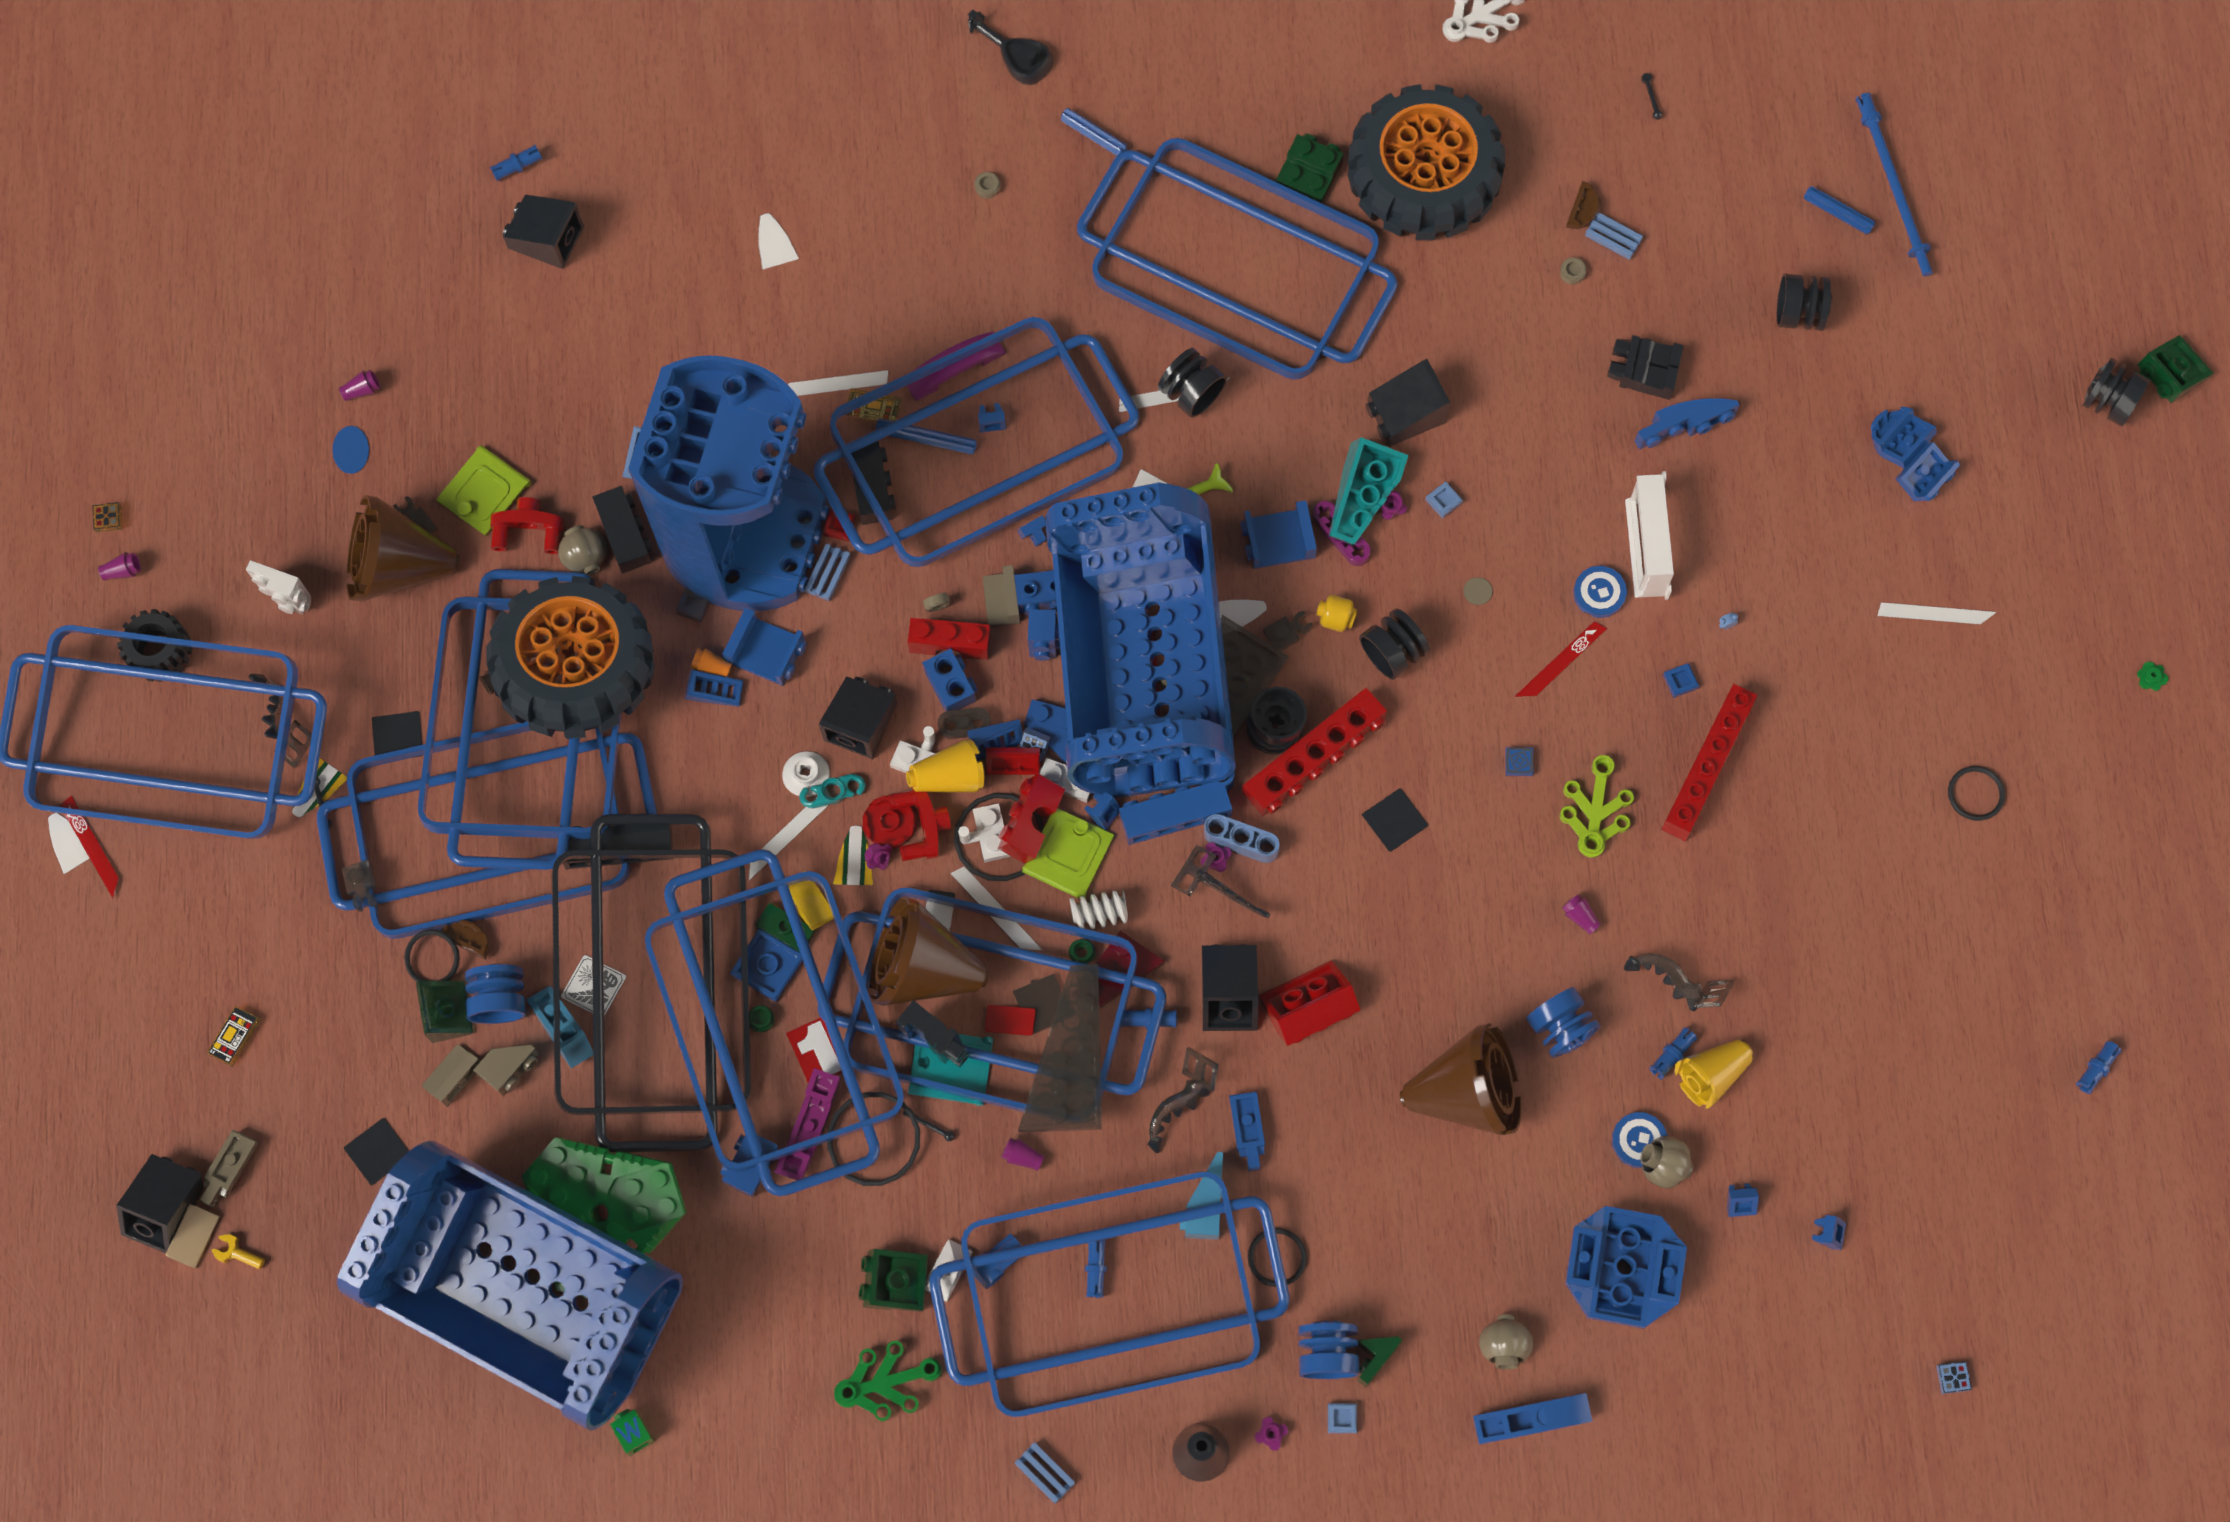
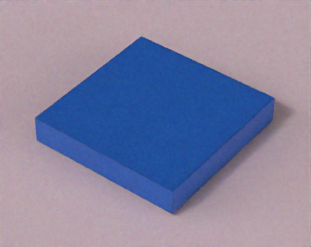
(769, 965)

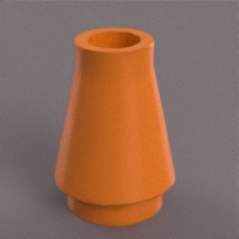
(710, 663)

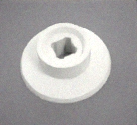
(809, 760)

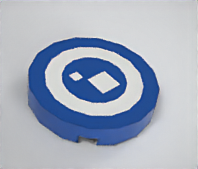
(1600, 591)
(1633, 1134)

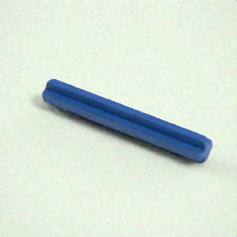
(932, 437)

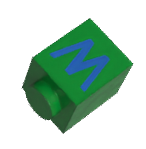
(631, 1431)

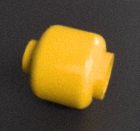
(1336, 613)

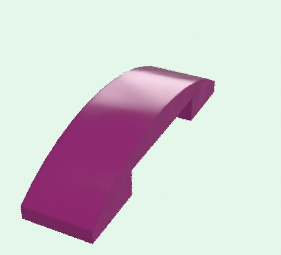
(929, 384)
(809, 1123)

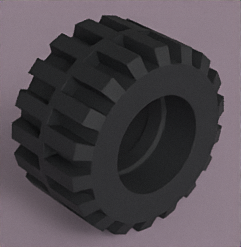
(155, 624)

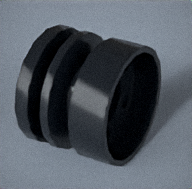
(1808, 302)
(1192, 382)
(2116, 391)
(1394, 644)
(1280, 707)

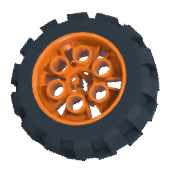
(1431, 121)
(560, 615)

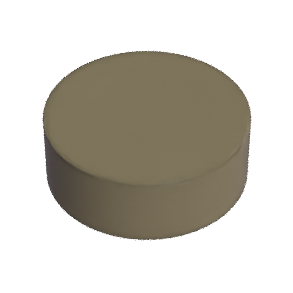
(987, 185)
(1573, 271)
(936, 602)

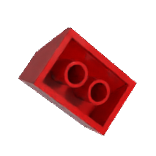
(1310, 1003)

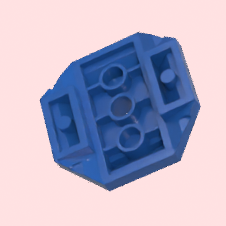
(1648, 1248)

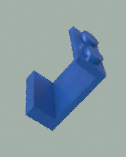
(1279, 537)
(764, 648)

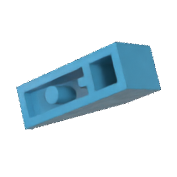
(573, 1041)
(1205, 1194)

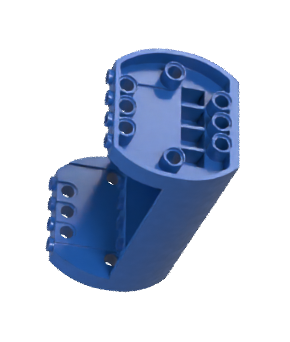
(702, 487)
(1110, 566)
(426, 1269)

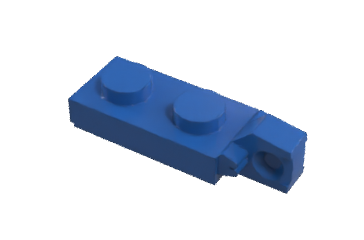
(1248, 1127)

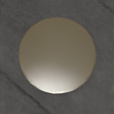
(1477, 591)

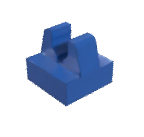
(991, 421)
(1034, 531)
(1104, 811)
(1742, 1201)
(1832, 1233)

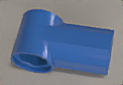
(990, 1274)

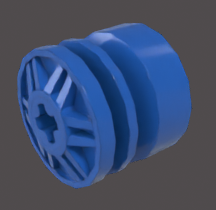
(495, 994)
(1563, 1022)
(1328, 1352)

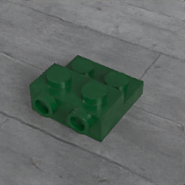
(1310, 167)
(2174, 369)
(893, 1280)

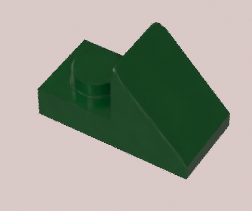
(1381, 1350)

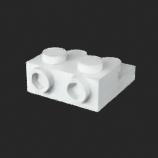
(284, 588)

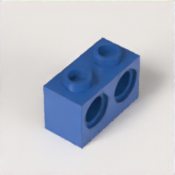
(945, 683)

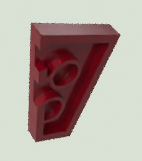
(1119, 960)

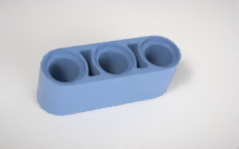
(1249, 849)

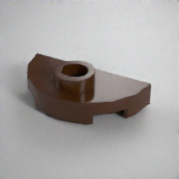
(1584, 208)
(468, 937)

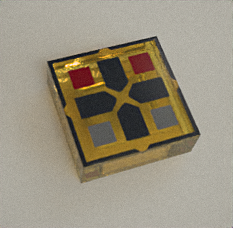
(107, 517)

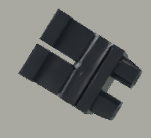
(1647, 366)
(941, 1042)

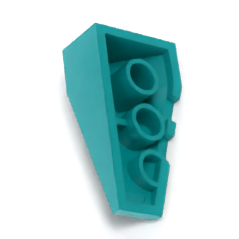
(1365, 483)

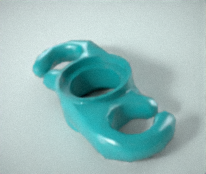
(823, 800)

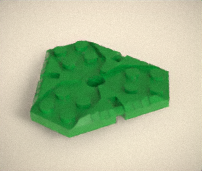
(638, 1192)

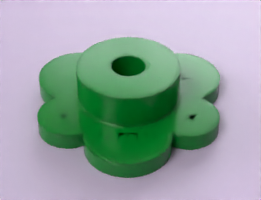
(2147, 680)

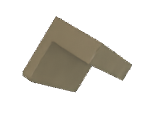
(1001, 598)
(451, 1075)

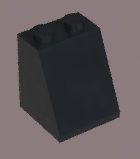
(544, 229)
(1408, 404)
(858, 716)
(1229, 988)
(158, 1201)

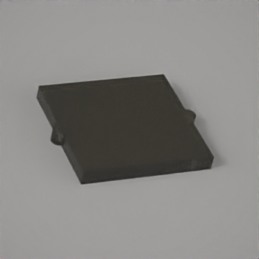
(1041, 996)

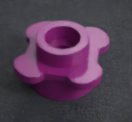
(1398, 508)
(1223, 853)
(878, 856)
(1274, 1441)

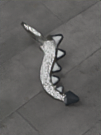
(274, 719)
(1201, 875)
(1683, 986)
(1187, 1097)

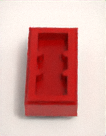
(1012, 761)

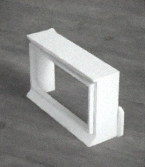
(1655, 535)

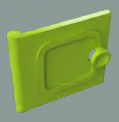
(485, 485)
(1067, 858)

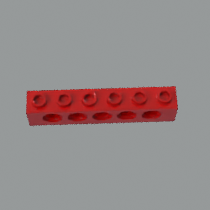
(1362, 705)
(1709, 762)

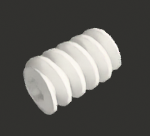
(1099, 910)

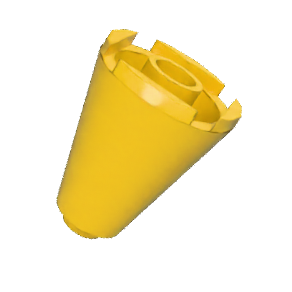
(948, 770)
(1713, 1071)

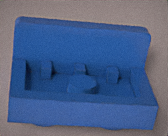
(1927, 473)

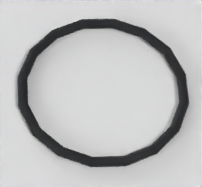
(958, 847)
(912, 1157)

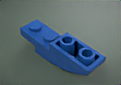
(1692, 415)
(1532, 1418)

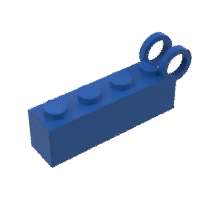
(1175, 811)

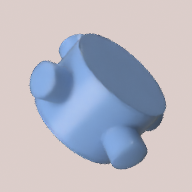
(1728, 621)

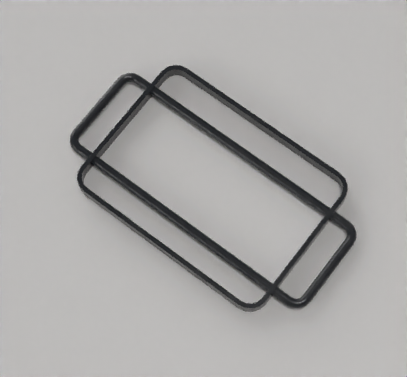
(596, 855)

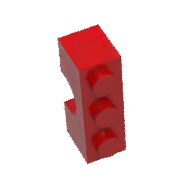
(968, 639)
(1020, 837)

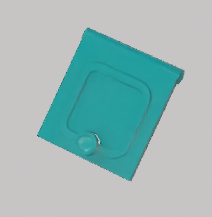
(969, 1076)

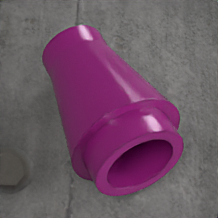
(361, 385)
(123, 566)
(1580, 912)
(1020, 1154)

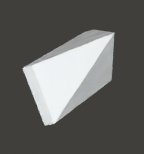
(951, 1252)

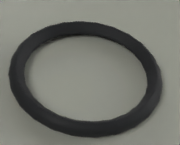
(1976, 769)
(432, 932)
(1278, 1231)

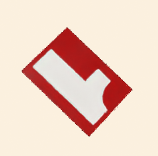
(814, 1048)

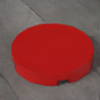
(888, 825)

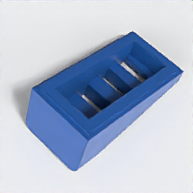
(701, 696)
(984, 737)

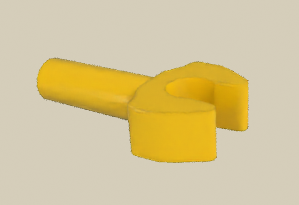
(237, 1253)

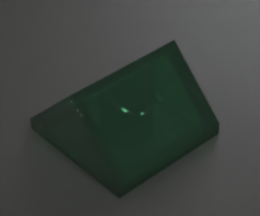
(443, 1009)

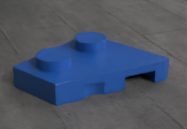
(1049, 721)

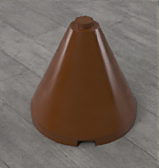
(393, 552)
(921, 959)
(1469, 1084)

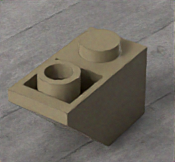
(505, 1065)

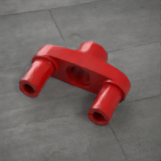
(526, 517)
(931, 820)

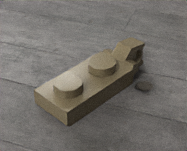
(227, 1167)

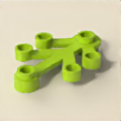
(1596, 811)

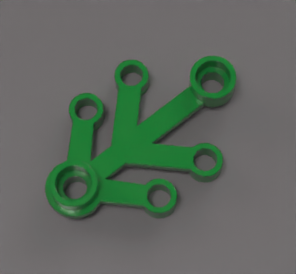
(883, 1382)

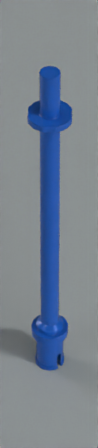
(1871, 119)

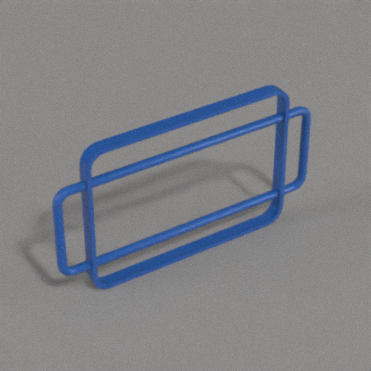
(1154, 164)
(1059, 348)
(52, 660)
(355, 799)
(455, 827)
(781, 884)
(854, 1024)
(1250, 1317)

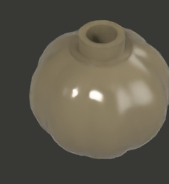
(583, 549)
(1666, 1161)
(1506, 1342)

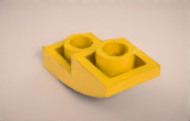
(811, 904)

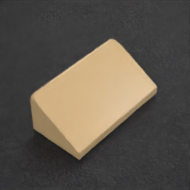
(192, 1236)

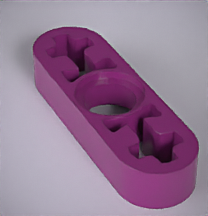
(1323, 524)

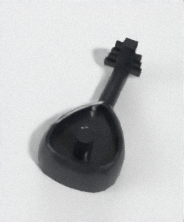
(1024, 58)

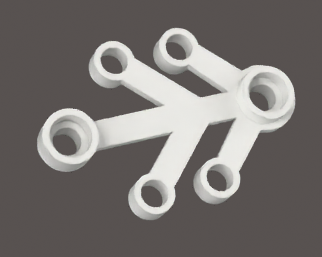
(1479, 14)

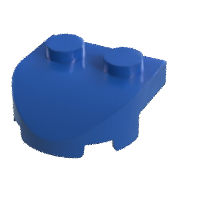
(1900, 435)

